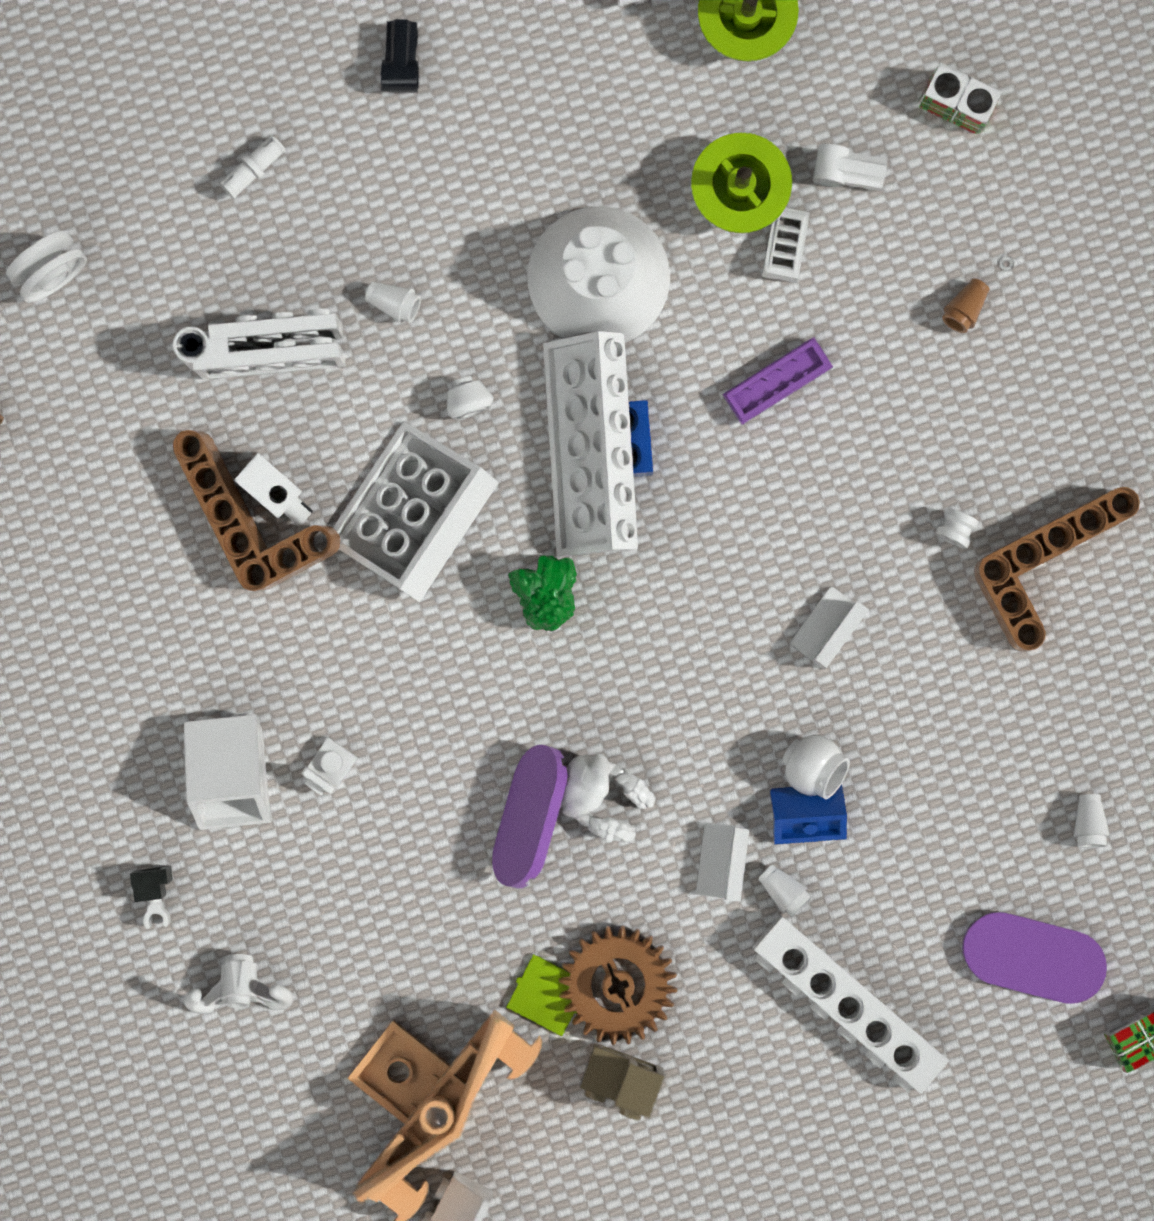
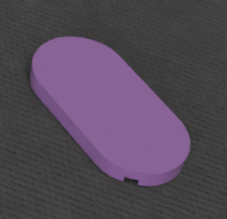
(529, 816)
(1034, 957)

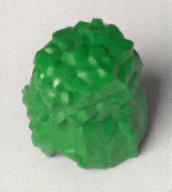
(546, 592)

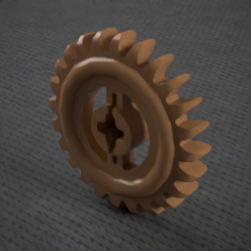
(633, 1017)

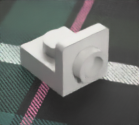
(328, 767)

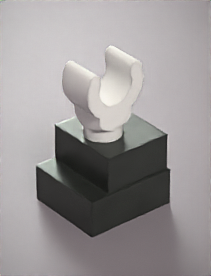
(150, 887)

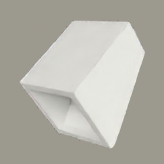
(226, 771)

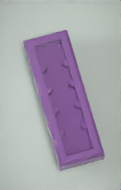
(777, 381)

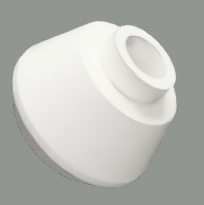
(467, 398)

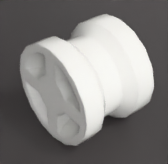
(957, 528)

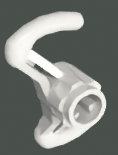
(238, 989)

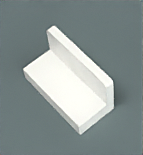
(828, 627)
(722, 861)

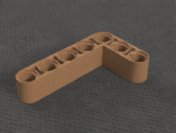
(242, 522)
(1042, 552)

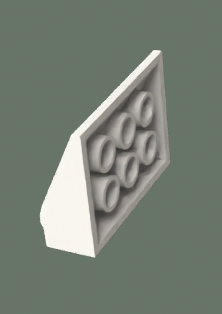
(413, 510)

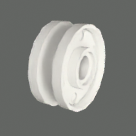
(46, 266)

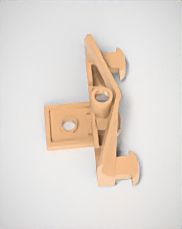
(430, 1101)

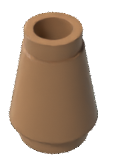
(966, 306)

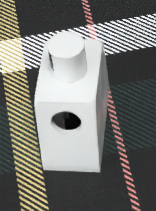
(260, 477)

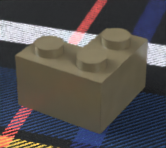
(622, 1078)

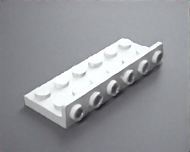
(590, 444)

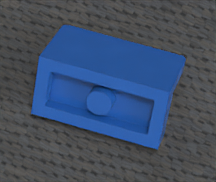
(807, 818)

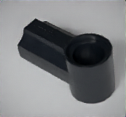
(400, 66)

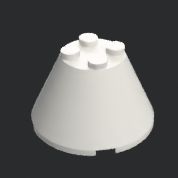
(598, 274)

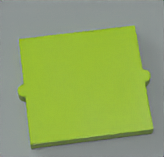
(539, 998)

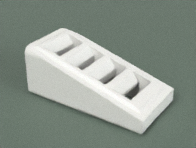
(781, 272)

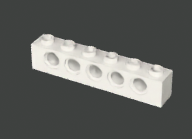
(925, 1059)

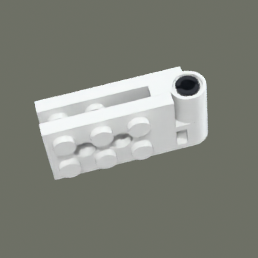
(215, 352)

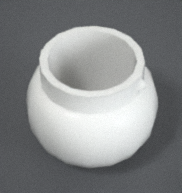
(815, 766)

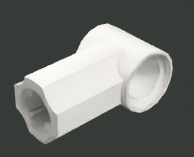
(840, 167)

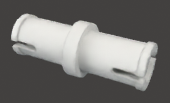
(252, 166)

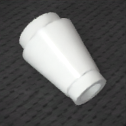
(395, 301)
(1091, 824)
(784, 890)

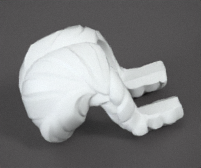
(588, 787)

